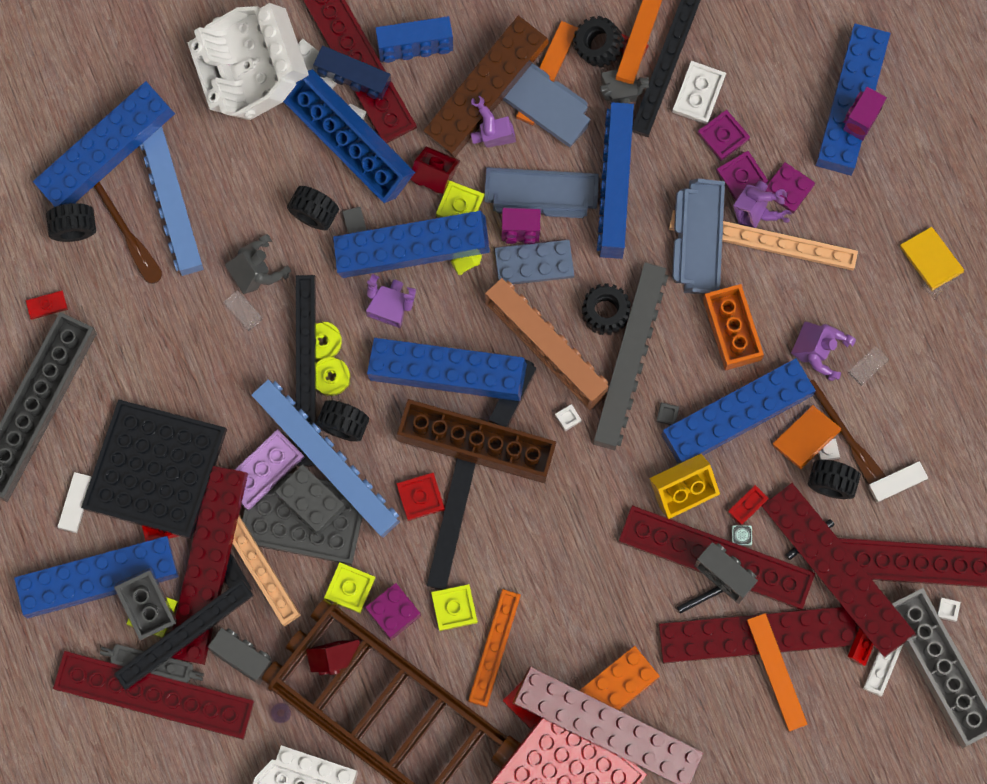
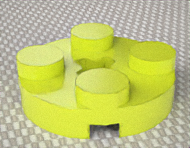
(333, 340)
(340, 382)

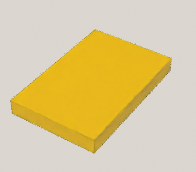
(931, 258)

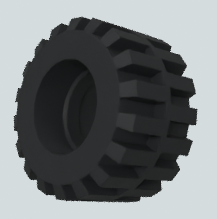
(589, 31)
(313, 208)
(71, 222)
(609, 294)
(342, 420)
(834, 479)

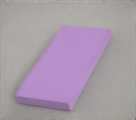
(268, 466)

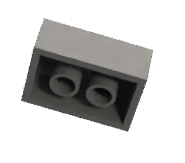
(310, 500)
(726, 572)
(145, 603)
(240, 655)

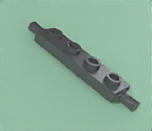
(170, 669)

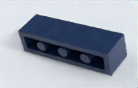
(351, 72)

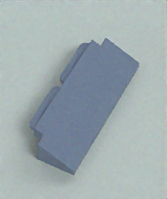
(549, 105)
(551, 191)
(700, 234)

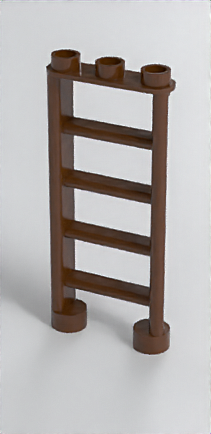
(324, 615)

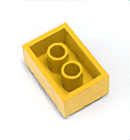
(684, 486)

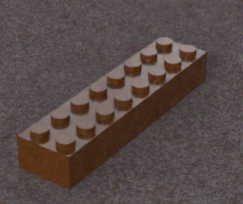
(491, 80)
(476, 441)

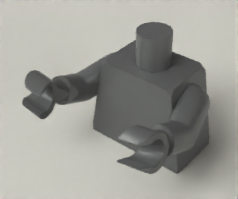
(619, 91)
(250, 269)

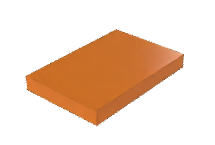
(806, 437)

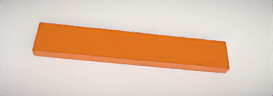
(638, 41)
(555, 56)
(494, 648)
(777, 672)

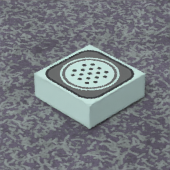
(742, 535)

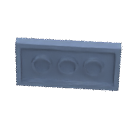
(535, 262)

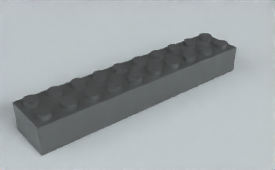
(40, 397)

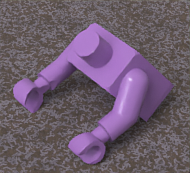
(493, 131)
(752, 205)
(389, 303)
(815, 344)

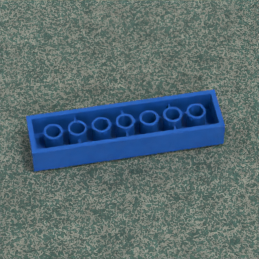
(859, 70)
(349, 137)
(104, 146)
(616, 183)
(411, 244)
(447, 369)
(738, 412)
(92, 577)

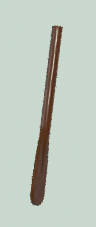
(144, 261)
(864, 461)

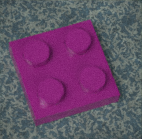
(723, 135)
(739, 173)
(794, 183)

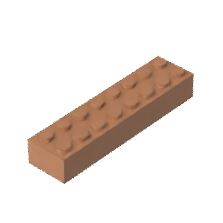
(546, 343)

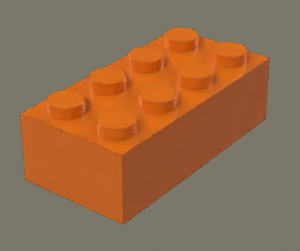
(733, 327)
(622, 680)

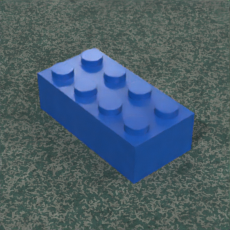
(414, 39)

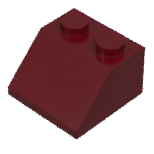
(434, 170)
(331, 656)

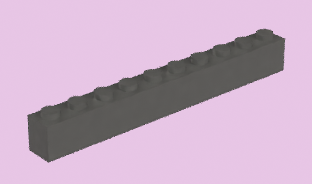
(629, 357)

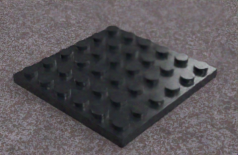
(154, 468)

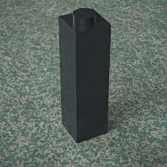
(507, 408)

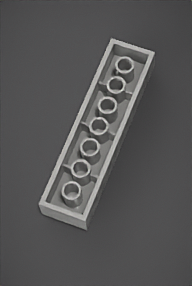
(944, 669)

